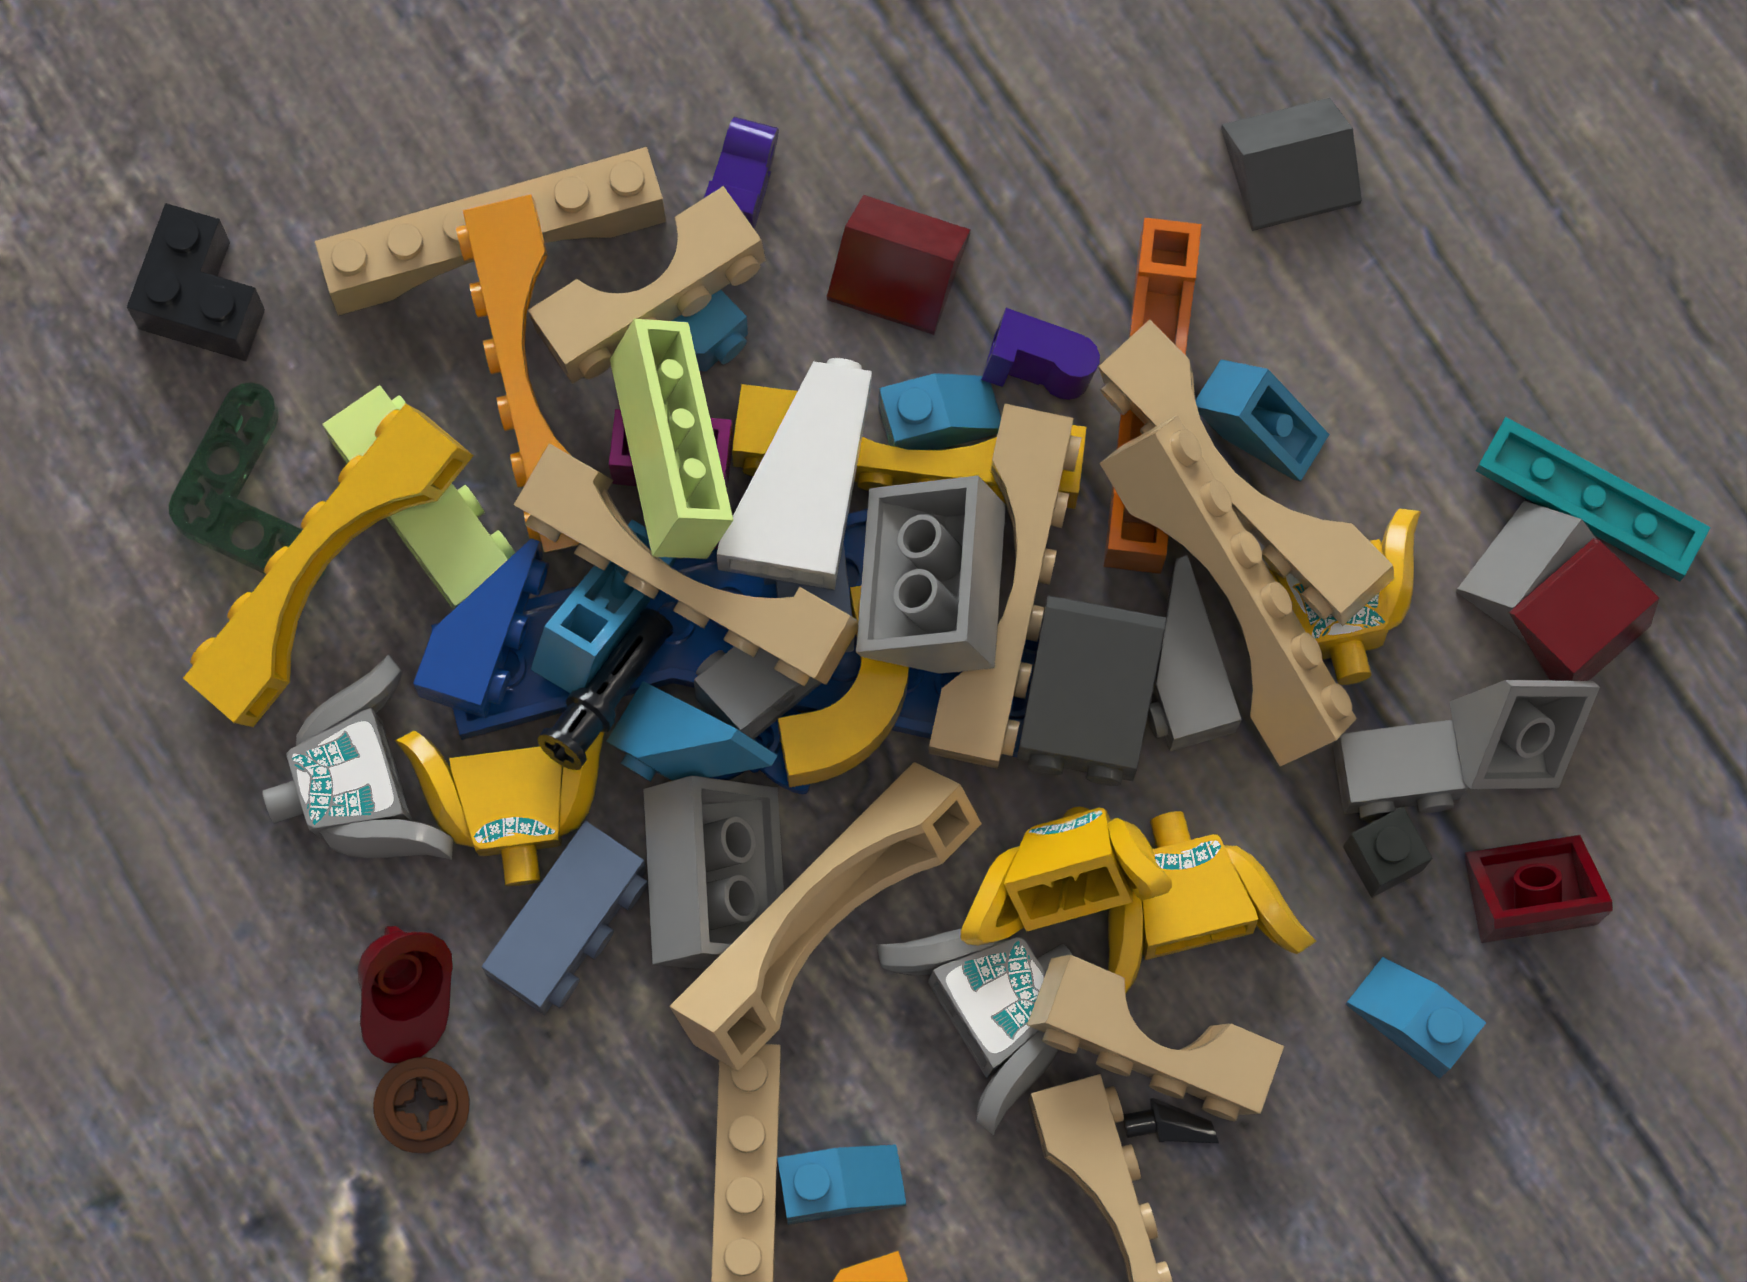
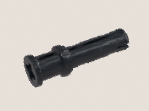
(592, 708)

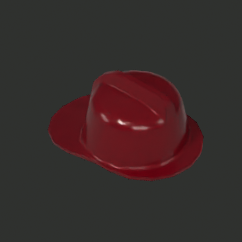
(404, 993)

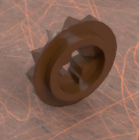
(400, 1088)

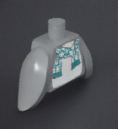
(350, 779)
(989, 1001)

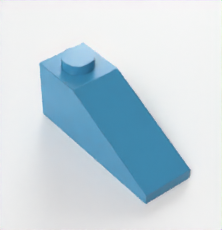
(590, 624)
(681, 740)

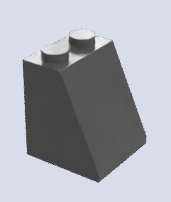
(1090, 690)

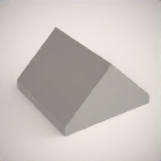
(1521, 559)
(1520, 732)

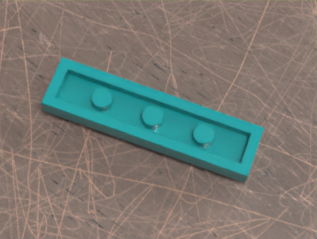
(1604, 502)

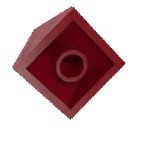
(897, 264)
(1585, 614)
(1535, 888)

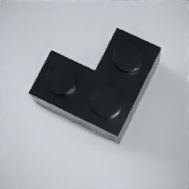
(181, 289)

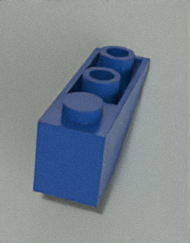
(473, 642)

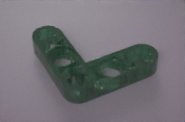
(226, 509)

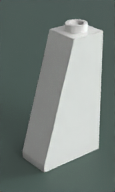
(801, 493)

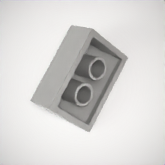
(932, 575)
(709, 865)

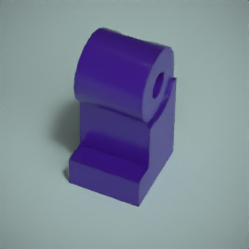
(746, 165)
(1041, 355)

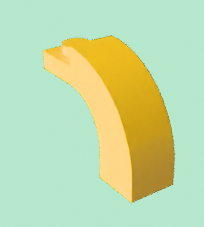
(849, 731)

